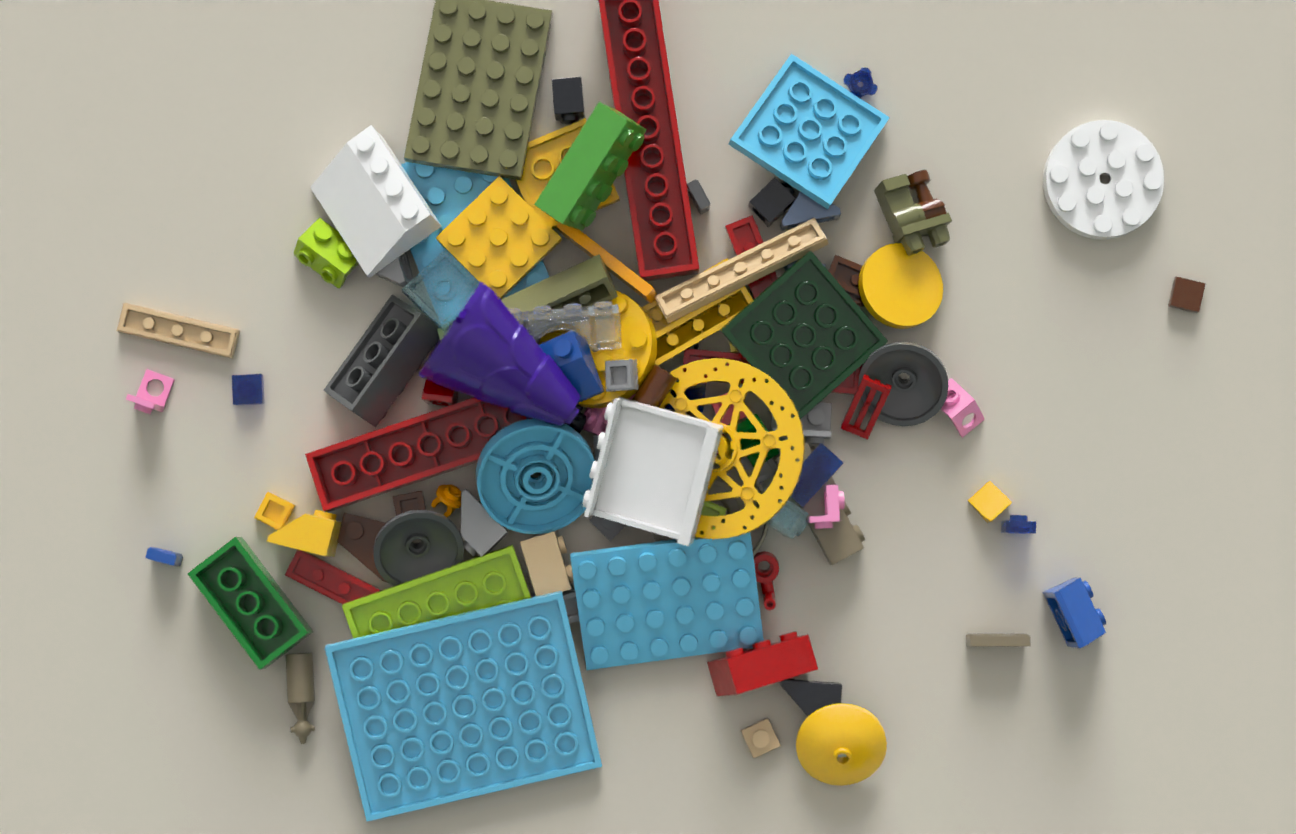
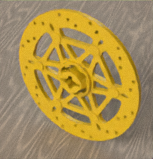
(736, 396)

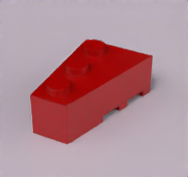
(762, 665)

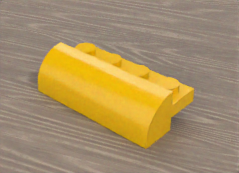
(695, 326)

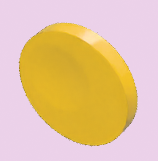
(900, 287)

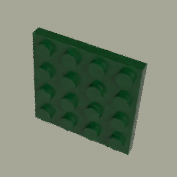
(804, 333)

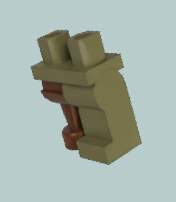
(912, 220)

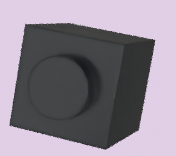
(568, 99)
(772, 201)

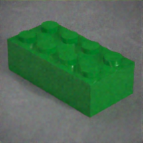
(250, 602)

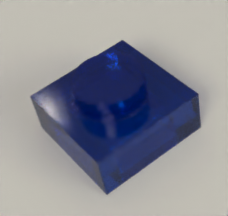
(248, 389)
(1018, 524)

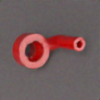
(766, 577)

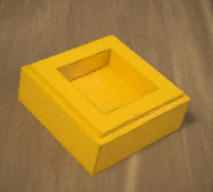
(274, 511)

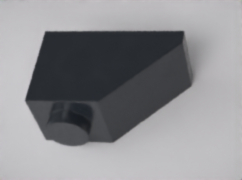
(812, 694)

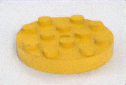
(638, 343)

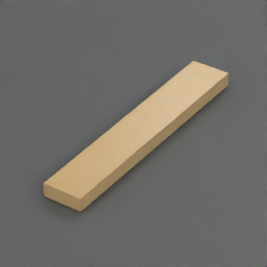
(741, 270)

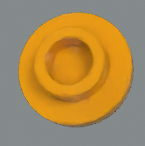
(450, 496)

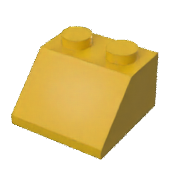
(310, 533)

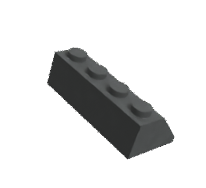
(383, 360)

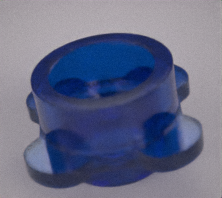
(863, 76)

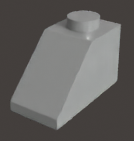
(478, 527)

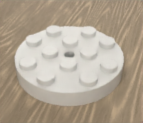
(1097, 208)

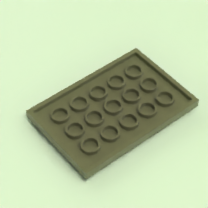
(478, 87)

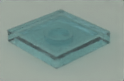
(442, 289)

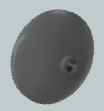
(913, 398)
(402, 560)

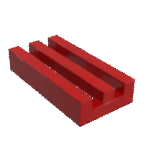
(875, 385)

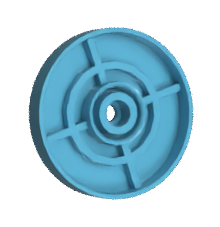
(527, 502)

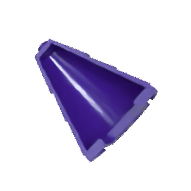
(500, 363)

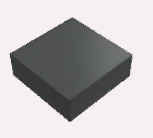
(698, 196)

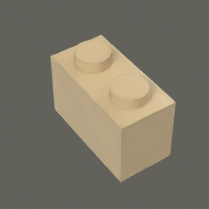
(546, 563)

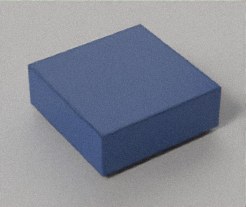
(164, 556)

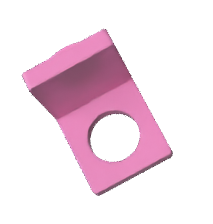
(144, 401)
(958, 406)

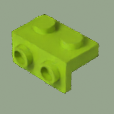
(325, 252)

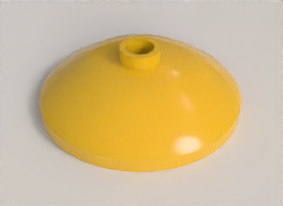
(838, 731)

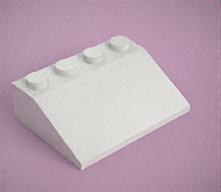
(373, 202)

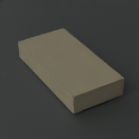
(1013, 639)

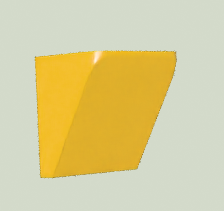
(989, 502)

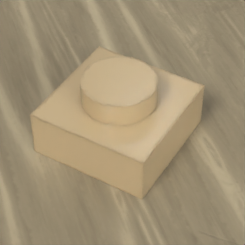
(760, 738)

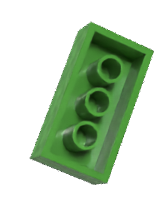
(591, 167)

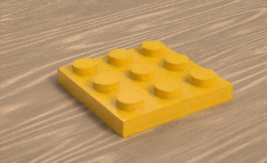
(542, 161)
(499, 238)

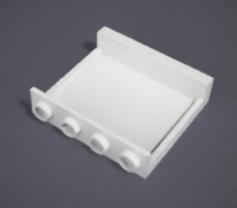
(652, 469)

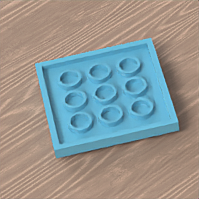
(809, 131)

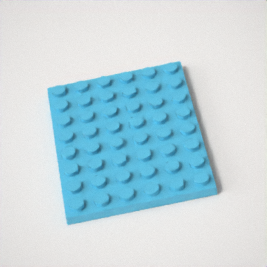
(463, 705)

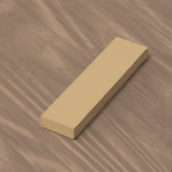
(178, 330)

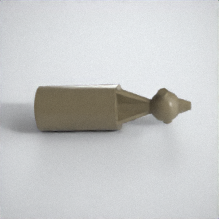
(300, 691)

